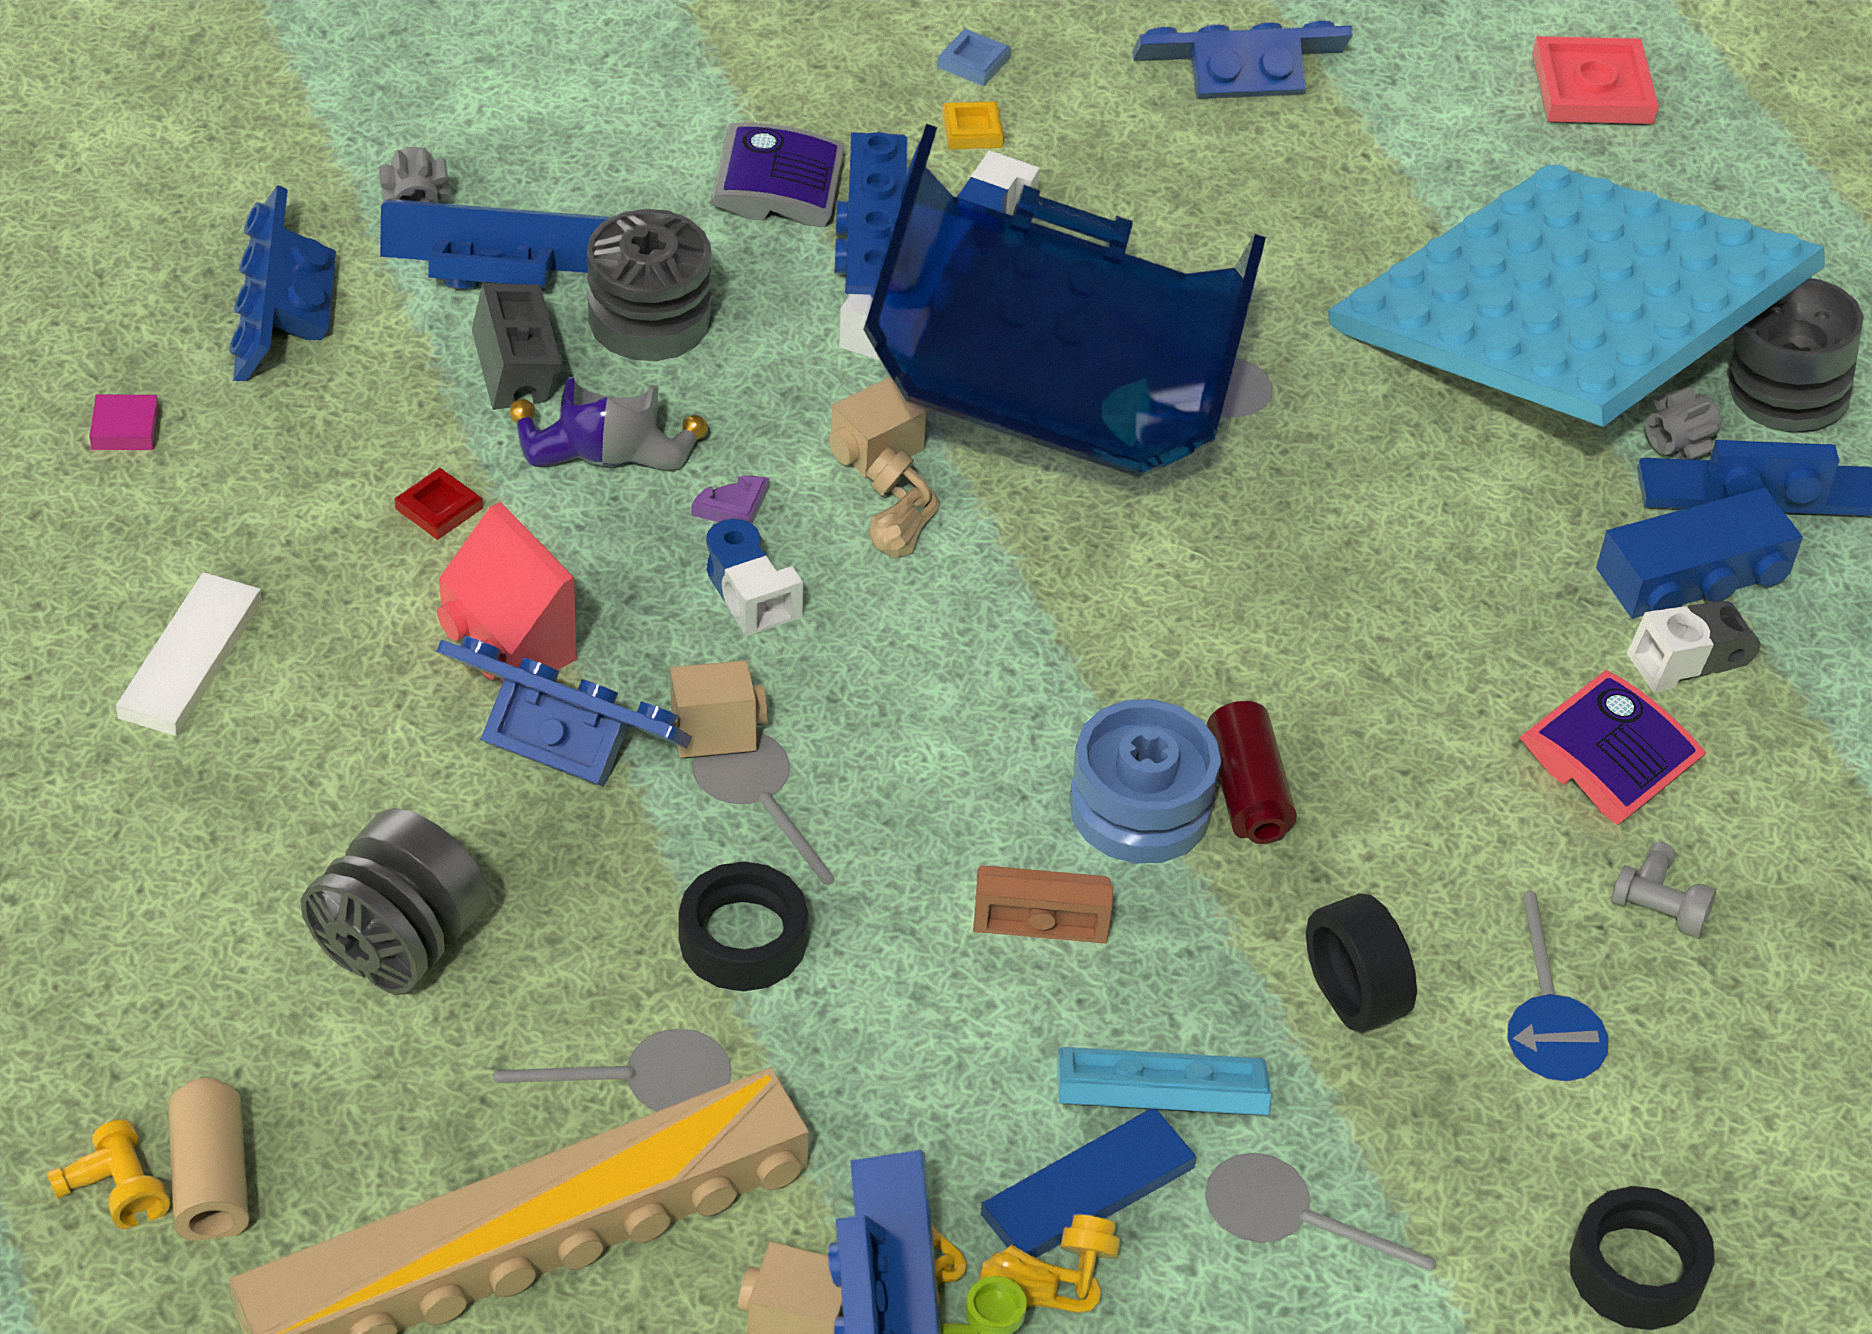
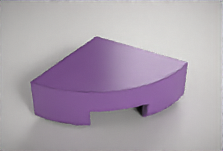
(732, 501)

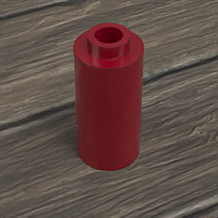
(1252, 772)

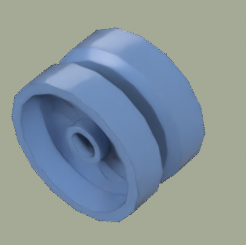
(1144, 781)

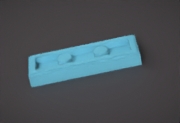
(1163, 1081)

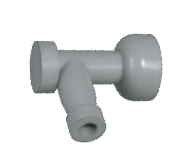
(1647, 890)

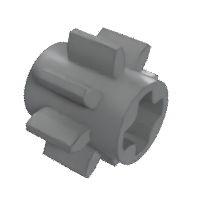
(414, 177)
(1683, 423)

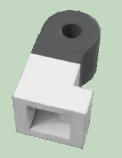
(1691, 643)

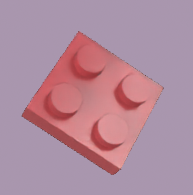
(1595, 80)

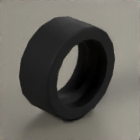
(1361, 962)
(738, 967)
(1621, 1298)

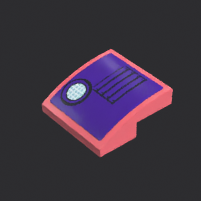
(1613, 745)

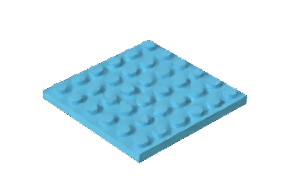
(1577, 292)

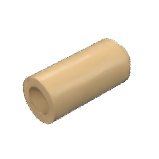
(207, 1160)

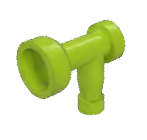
(992, 1307)

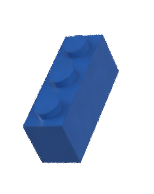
(1699, 553)

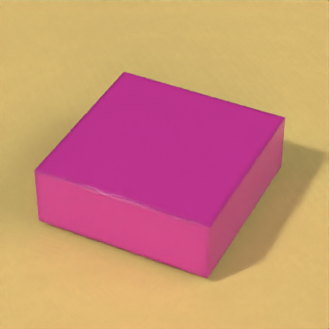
(124, 422)

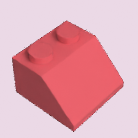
(509, 594)

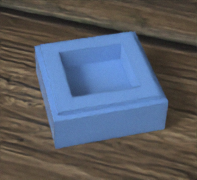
(974, 57)

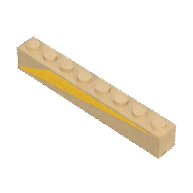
(533, 1217)

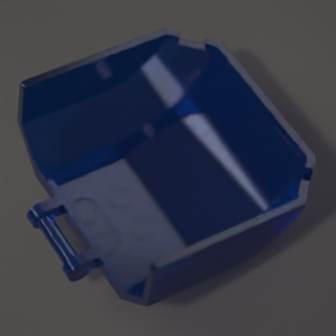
(1052, 330)

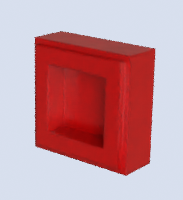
(438, 503)

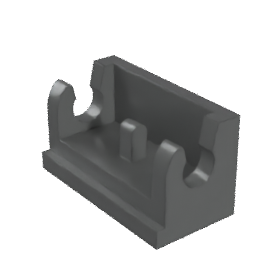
(515, 342)

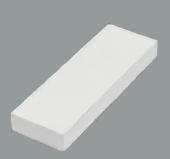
(189, 654)

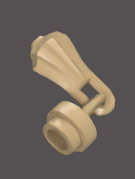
(899, 526)

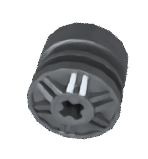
(649, 284)
(1798, 359)
(394, 900)

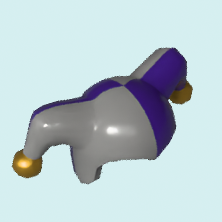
(605, 431)

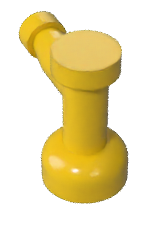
(115, 1157)

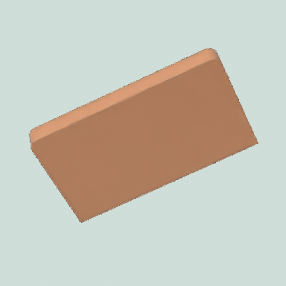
(1043, 904)

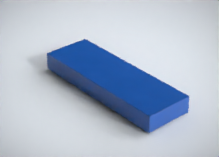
(1089, 1182)

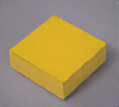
(972, 125)

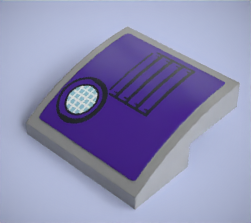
(777, 171)

